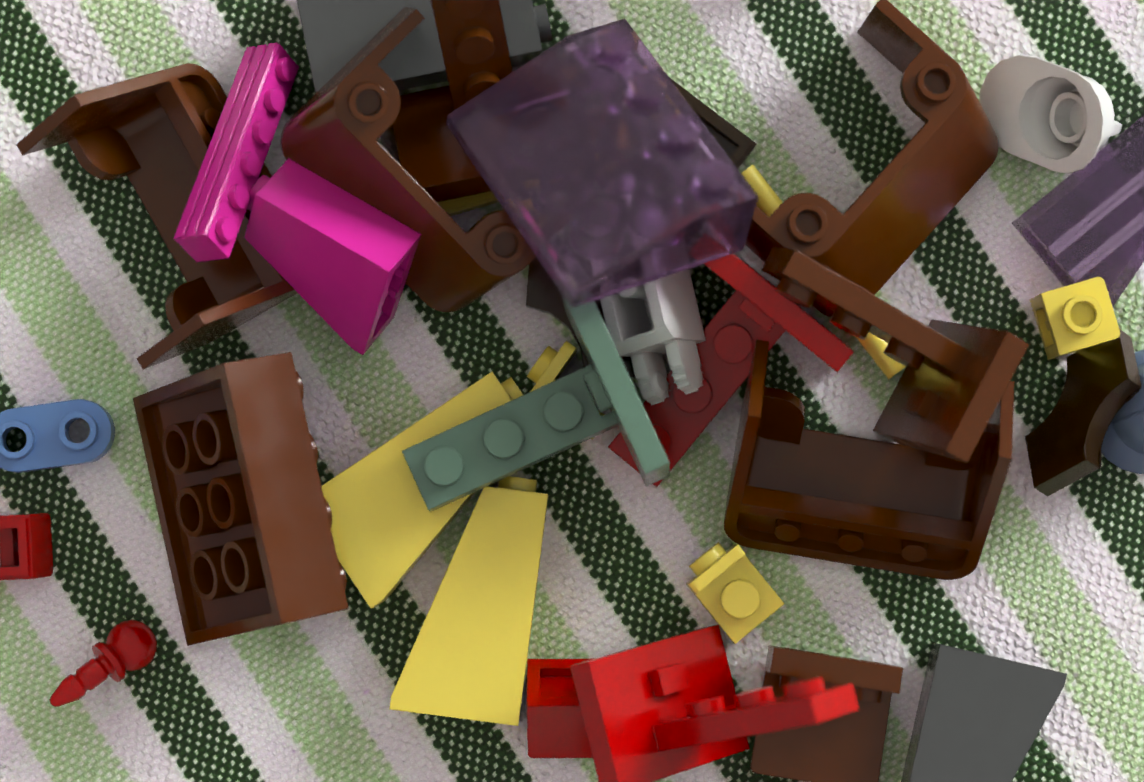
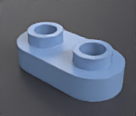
(48, 435)

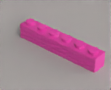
(236, 153)

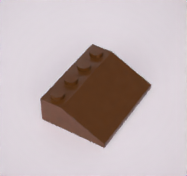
(240, 498)

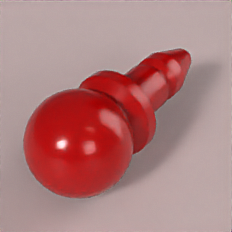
(127, 648)

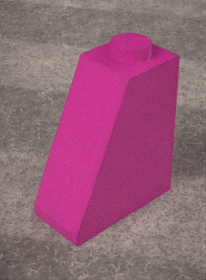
(332, 250)

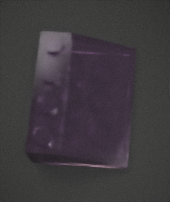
(605, 166)

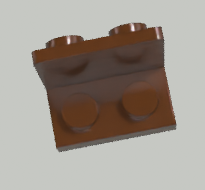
(839, 748)

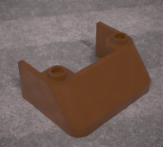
(158, 137)
(338, 141)
(913, 189)
(860, 495)

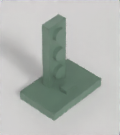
(542, 424)

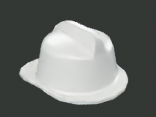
(1047, 113)

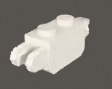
(655, 322)

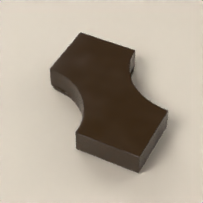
(1072, 435)

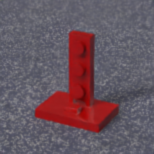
(726, 356)
(678, 709)

